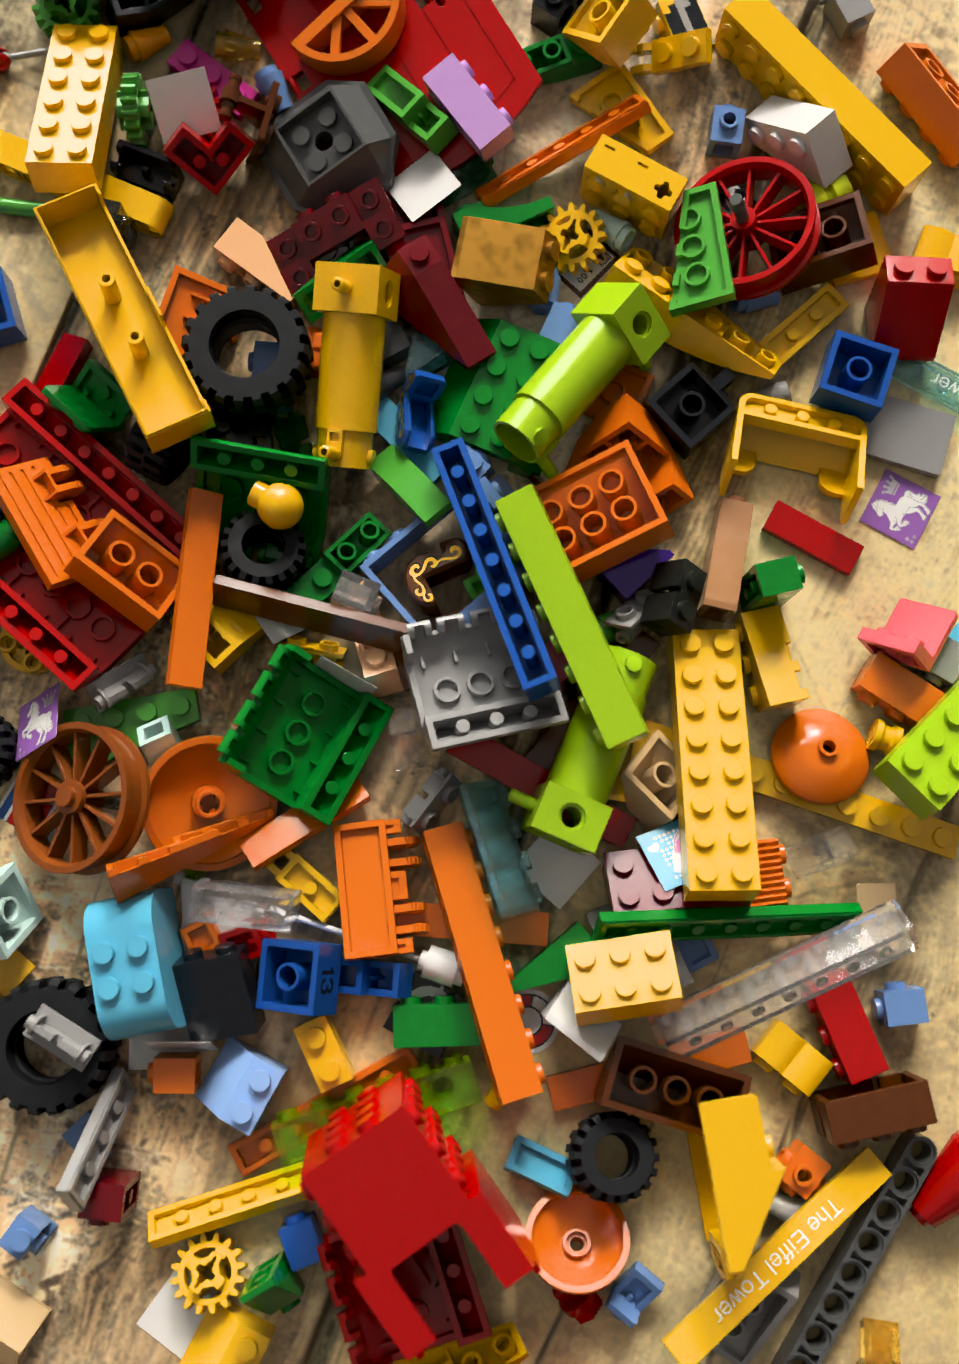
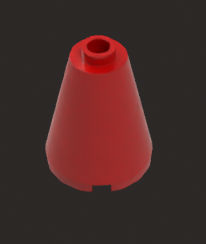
(939, 1194)

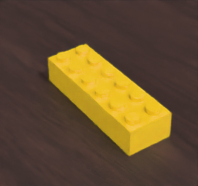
(75, 108)

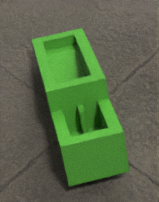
(412, 109)
(410, 486)

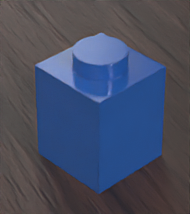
(300, 1237)

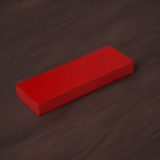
(812, 538)

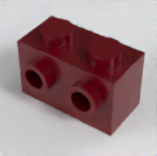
(112, 1196)

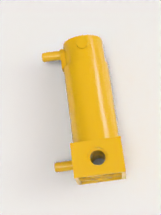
(355, 311)

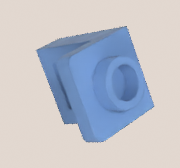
(633, 1293)

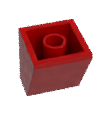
(910, 305)

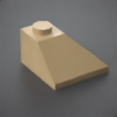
(651, 782)

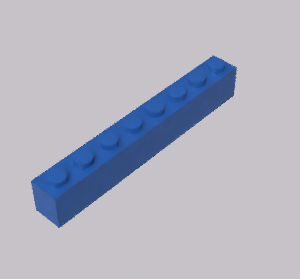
(496, 570)

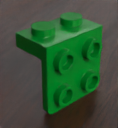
(92, 400)

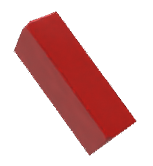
(65, 361)

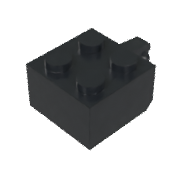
(692, 407)

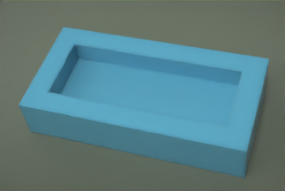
(539, 1166)

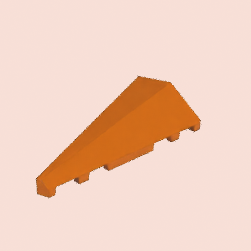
(148, 868)

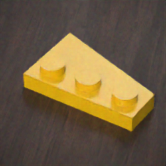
(612, 88)

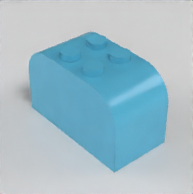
(132, 963)

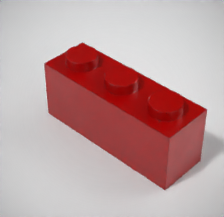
(847, 1034)

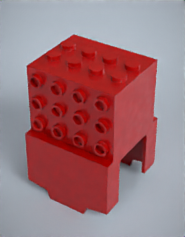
(396, 1185)

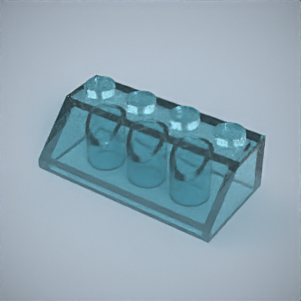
(498, 849)

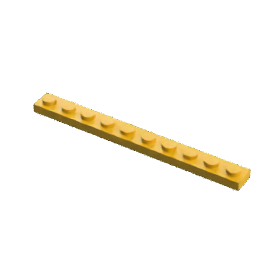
(857, 811)

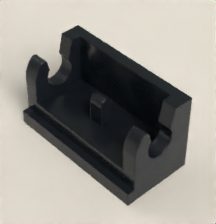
(147, 170)

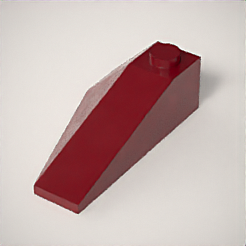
(436, 305)

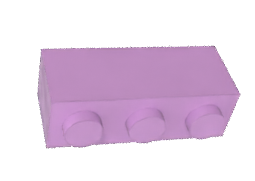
(469, 106)

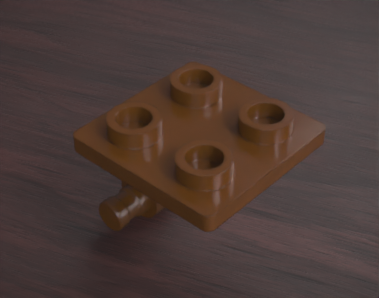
(256, 113)

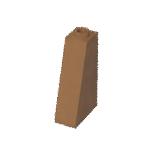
(725, 558)

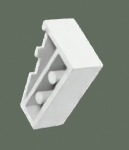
(801, 136)

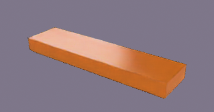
(293, 829)

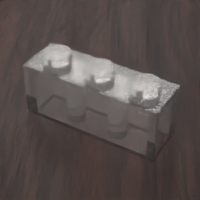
(244, 905)

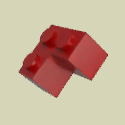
(213, 161)

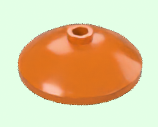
(810, 770)
(593, 1223)

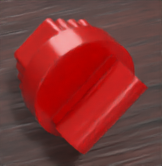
(580, 1307)

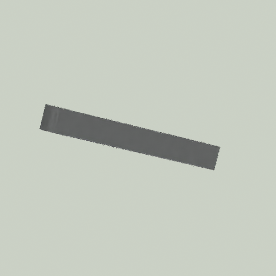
(864, 1258)

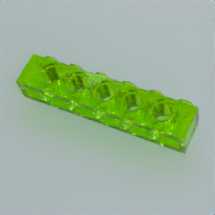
(463, 1092)

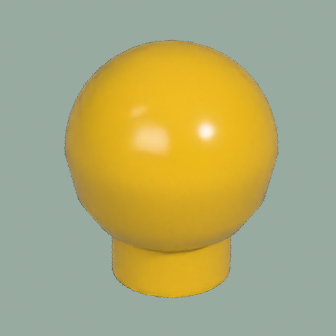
(276, 504)

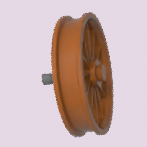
(81, 799)

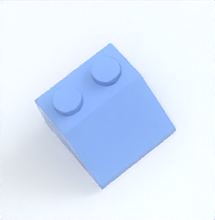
(241, 1084)

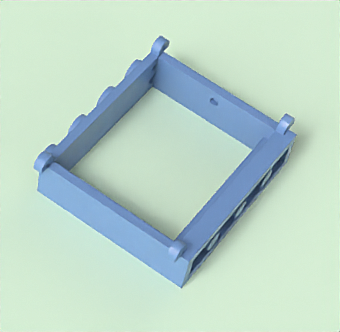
(400, 542)

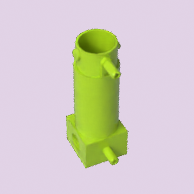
(612, 330)
(583, 772)

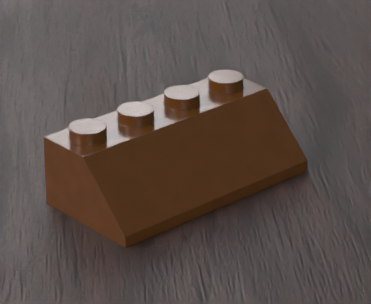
(664, 1084)

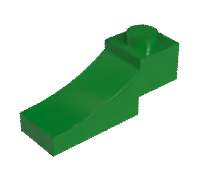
(527, 214)

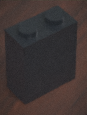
(218, 992)

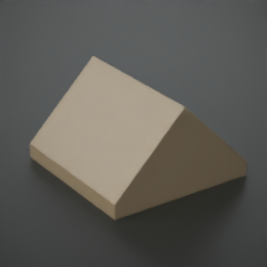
(19, 1320)

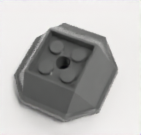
(360, 150)

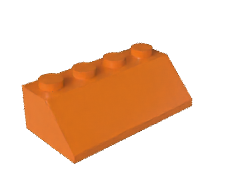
(926, 95)

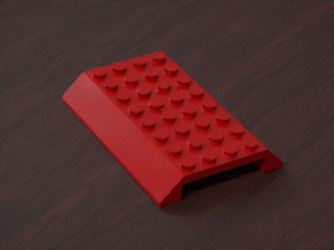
(70, 625)

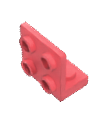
(911, 634)

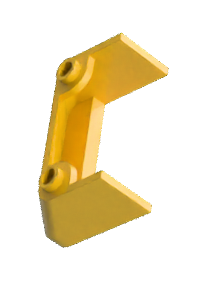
(800, 440)

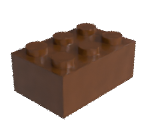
(859, 1112)

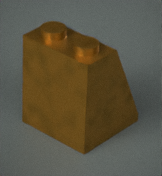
(505, 262)

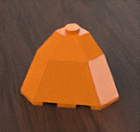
(631, 421)

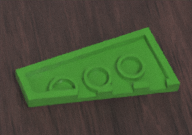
(703, 260)
(127, 715)

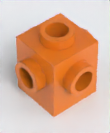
(803, 1170)

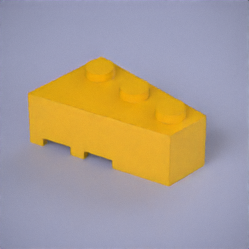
(768, 660)

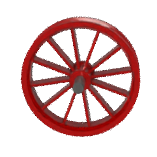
(751, 226)

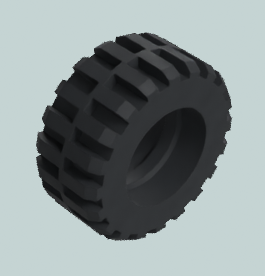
(235, 314)
(19, 1078)

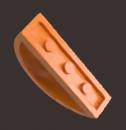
(328, 30)

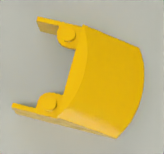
(733, 1179)

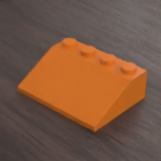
(604, 511)

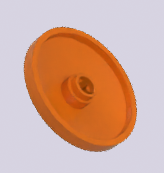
(197, 791)

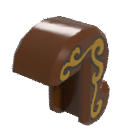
(433, 569)

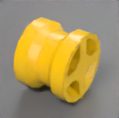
(883, 736)

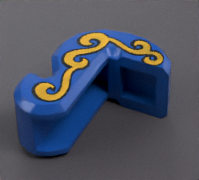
(416, 411)

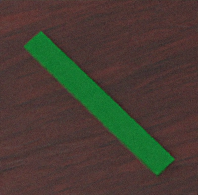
(727, 921)

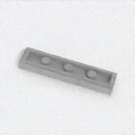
(96, 1140)

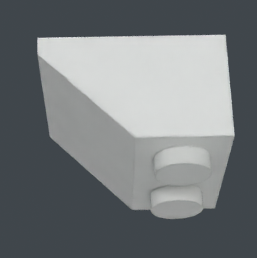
(592, 1038)

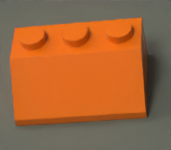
(127, 570)

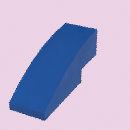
(376, 978)

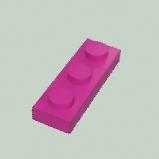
(190, 56)

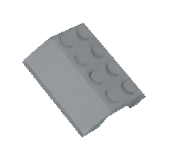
(468, 683)

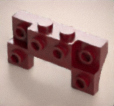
(331, 227)

